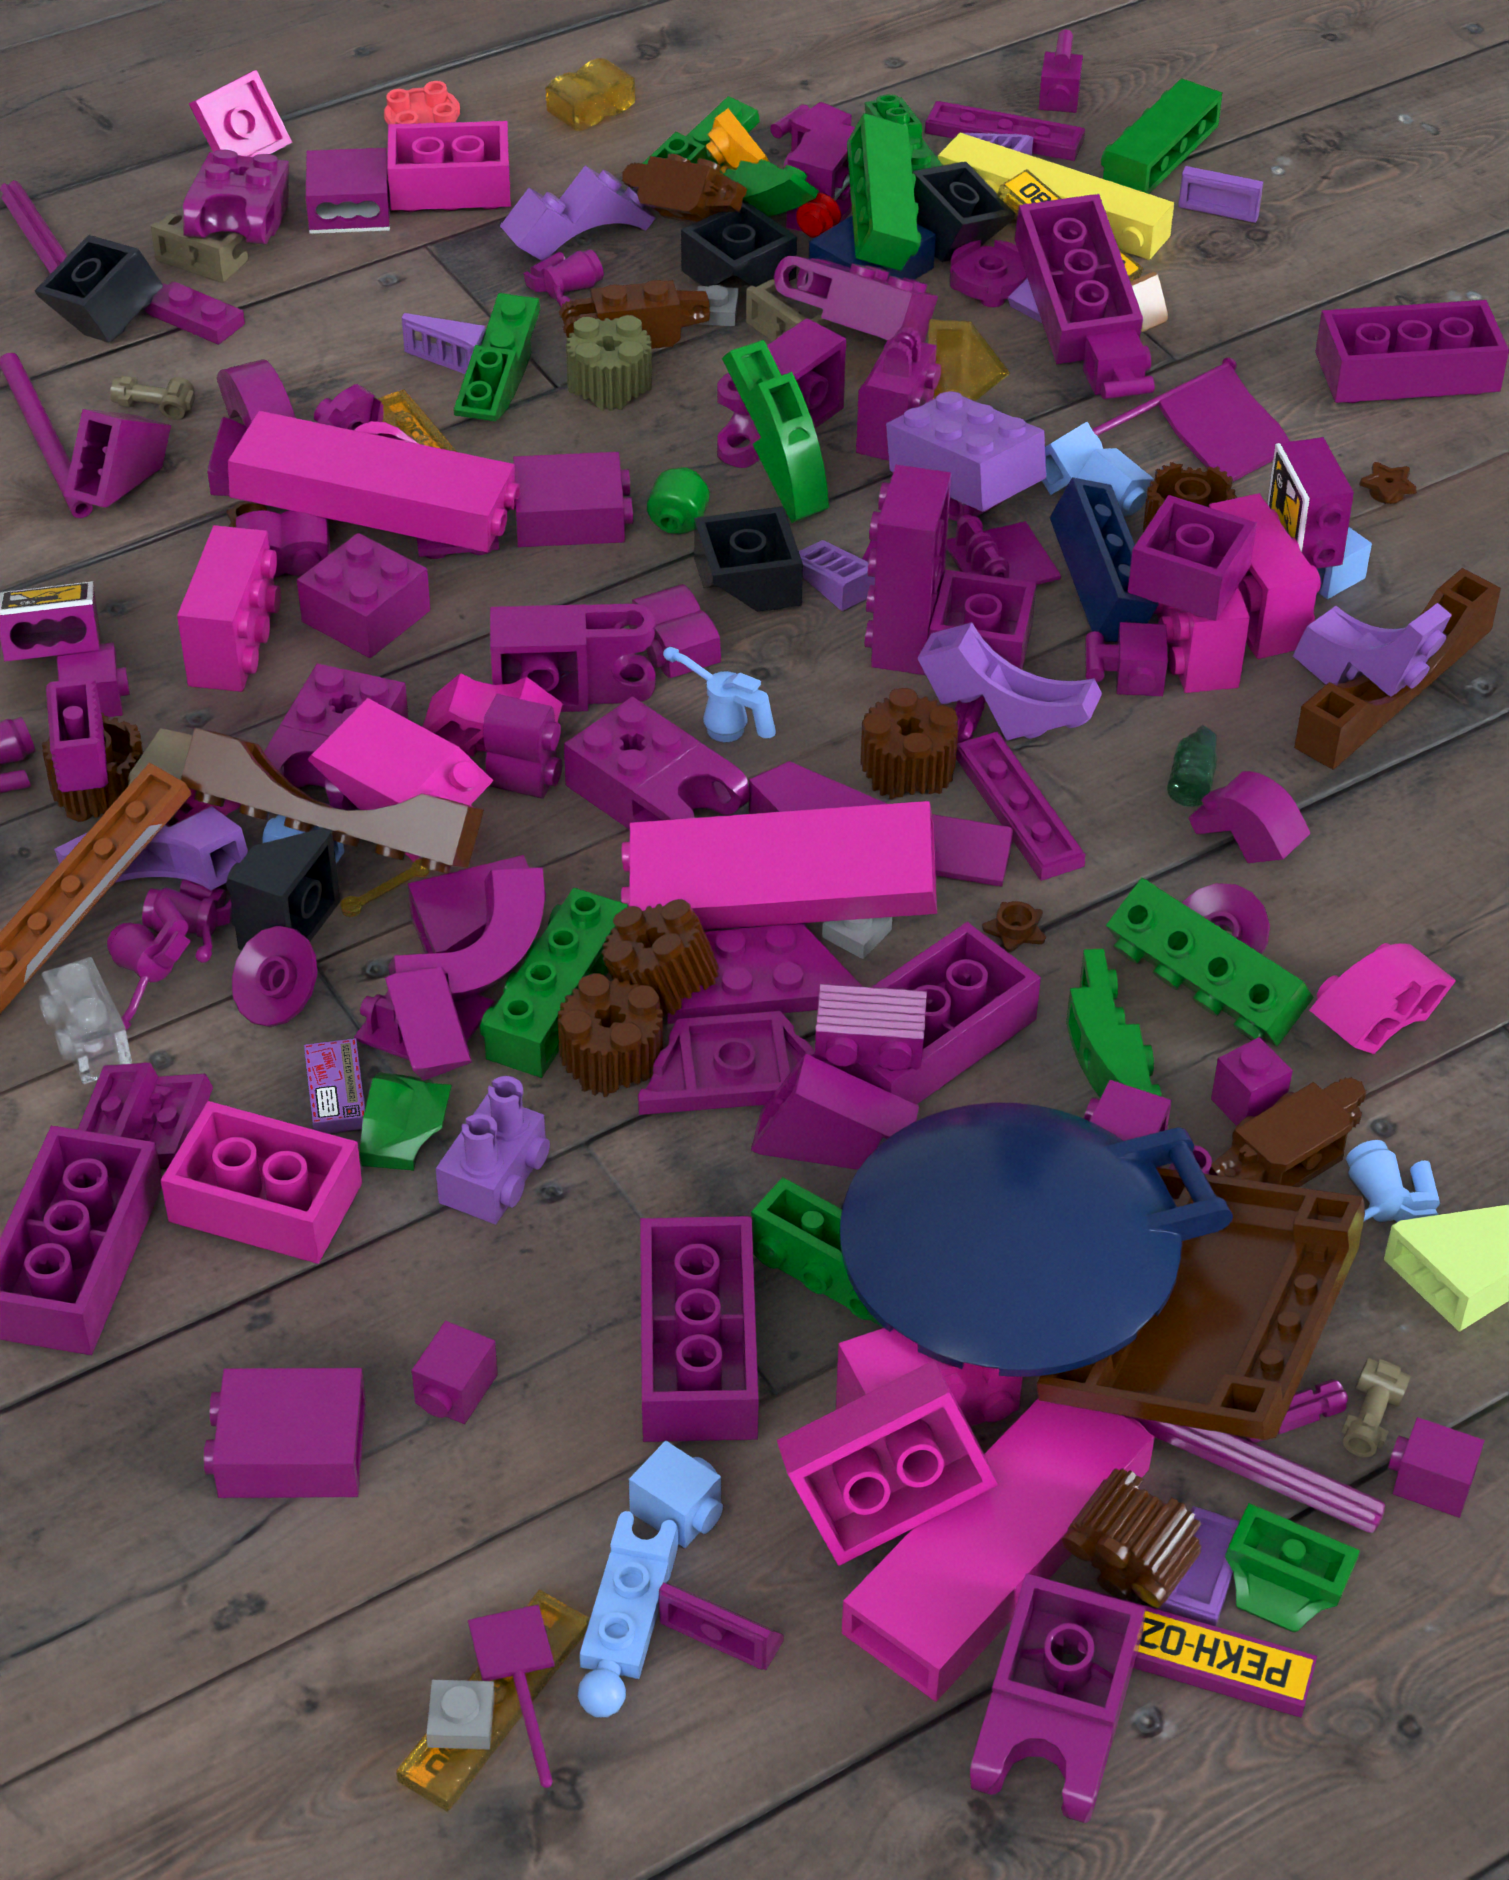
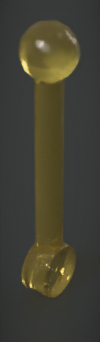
(352, 905)

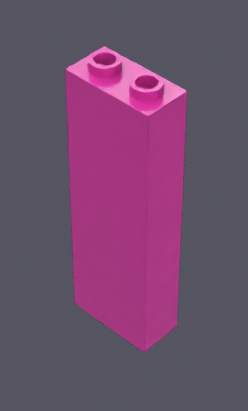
(373, 481)
(787, 865)
(962, 1572)

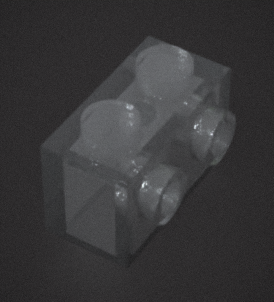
(85, 1018)

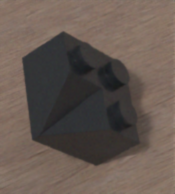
(958, 207)
(735, 245)
(100, 287)
(750, 557)
(285, 885)

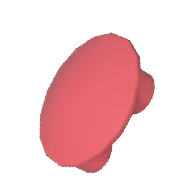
(422, 105)

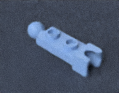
(624, 1614)

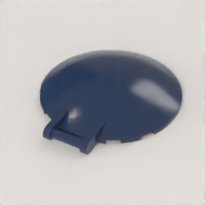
(1020, 1235)

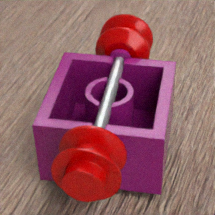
(825, 162)

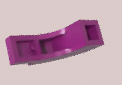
(253, 389)
(512, 922)

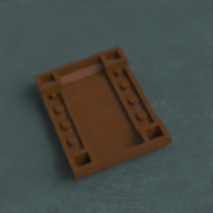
(1237, 1318)

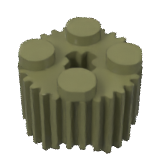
(609, 360)

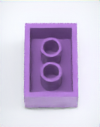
(981, 447)

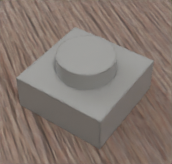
(722, 303)
(857, 935)
(460, 1714)

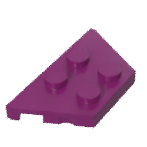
(765, 973)
(723, 1063)

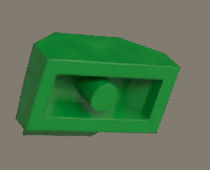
(400, 1118)
(1286, 1568)

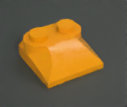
(732, 143)

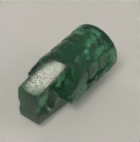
(1193, 768)

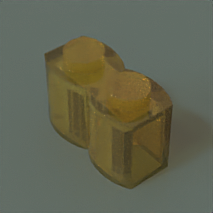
(590, 94)

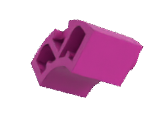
(460, 708)
(1381, 995)

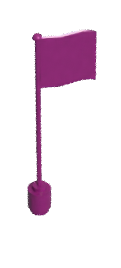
(1212, 418)

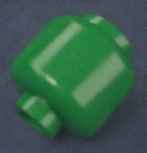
(677, 499)

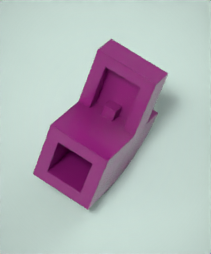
(1257, 813)

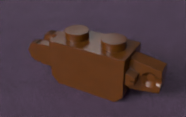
(684, 188)
(655, 303)
(1295, 1136)

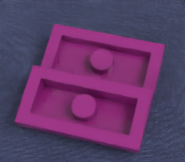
(146, 1107)

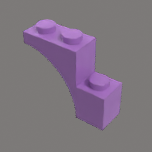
(592, 200)
(1344, 648)
(1023, 704)
(191, 850)

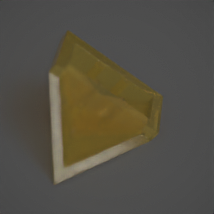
(965, 359)

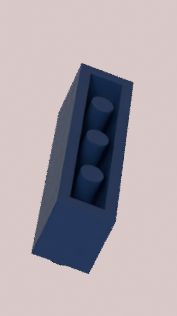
(1099, 556)

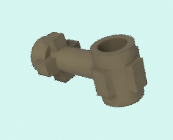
(172, 400)
(1382, 1385)

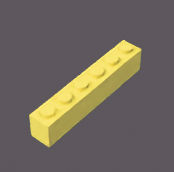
(1136, 218)

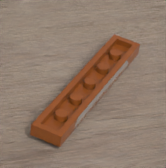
(86, 876)

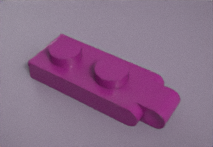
(195, 312)

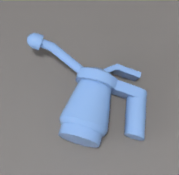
(728, 696)
(1379, 1180)

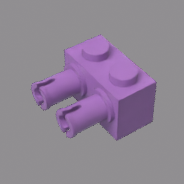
(493, 1154)

